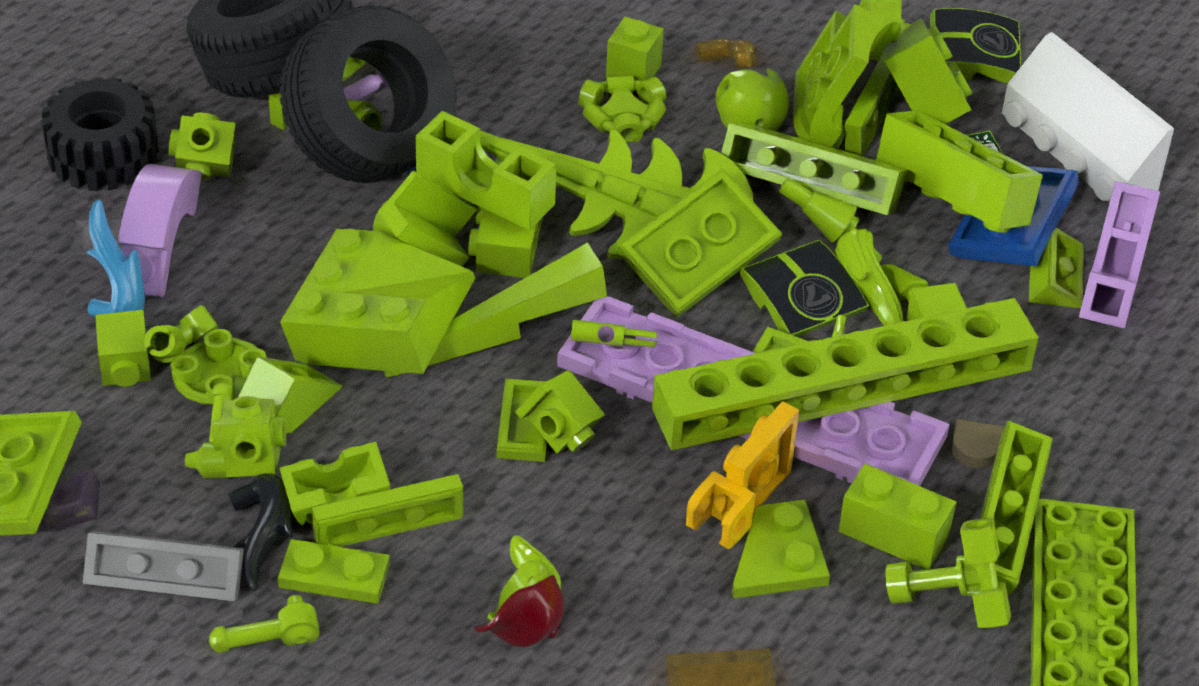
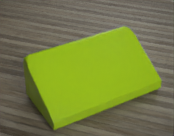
(1056, 274)

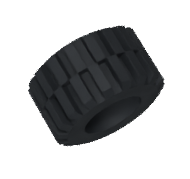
(99, 133)

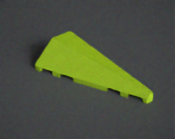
(556, 287)

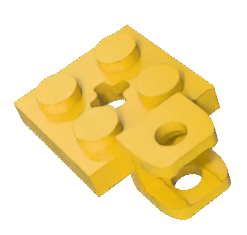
(750, 478)

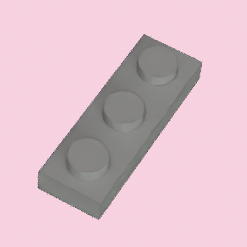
(163, 566)

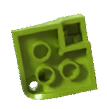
(836, 65)

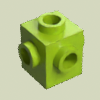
(204, 145)
(249, 436)

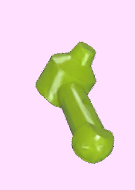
(207, 460)
(294, 626)

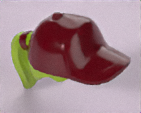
(530, 600)

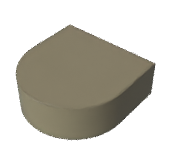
(975, 443)

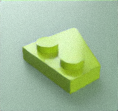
(780, 552)

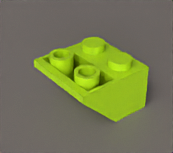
(924, 76)

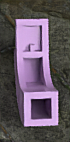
(152, 217)
(1119, 255)

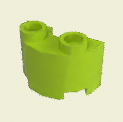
(354, 474)

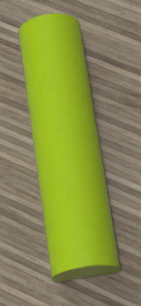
(1015, 495)

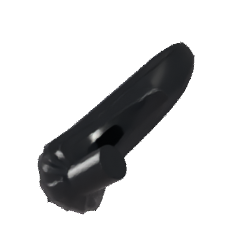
(273, 521)

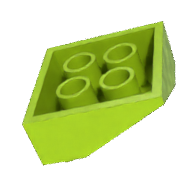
(374, 304)

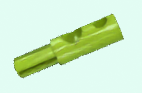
(588, 332)

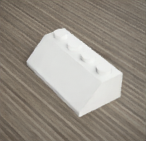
(1086, 119)

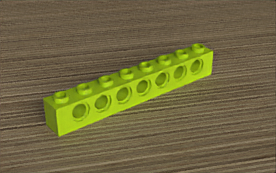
(844, 372)

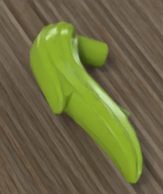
(862, 262)

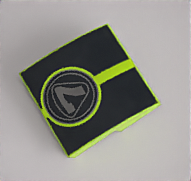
(980, 42)
(804, 288)

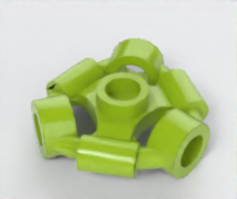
(623, 108)

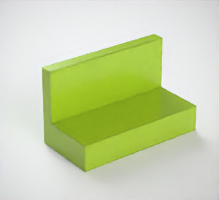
(428, 217)

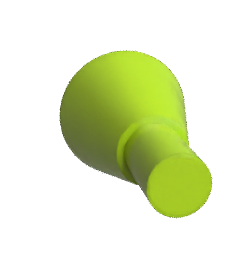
(827, 213)

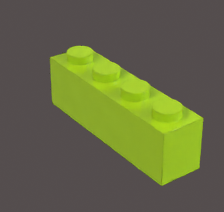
(815, 166)
(960, 170)

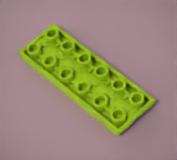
(1083, 595)

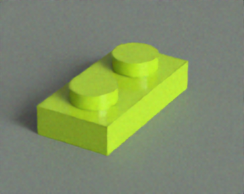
(334, 571)

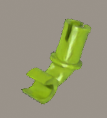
(170, 341)

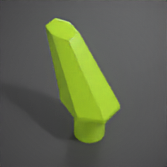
(903, 281)

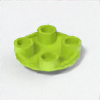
(211, 362)

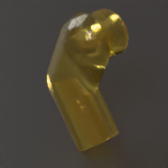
(724, 48)

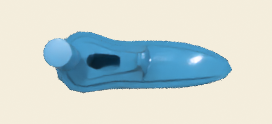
(122, 270)

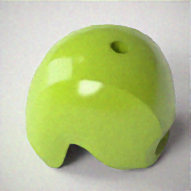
(753, 98)

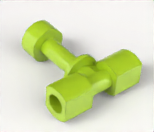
(973, 575)

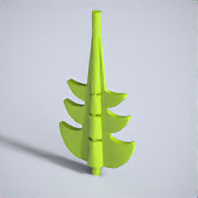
(614, 189)

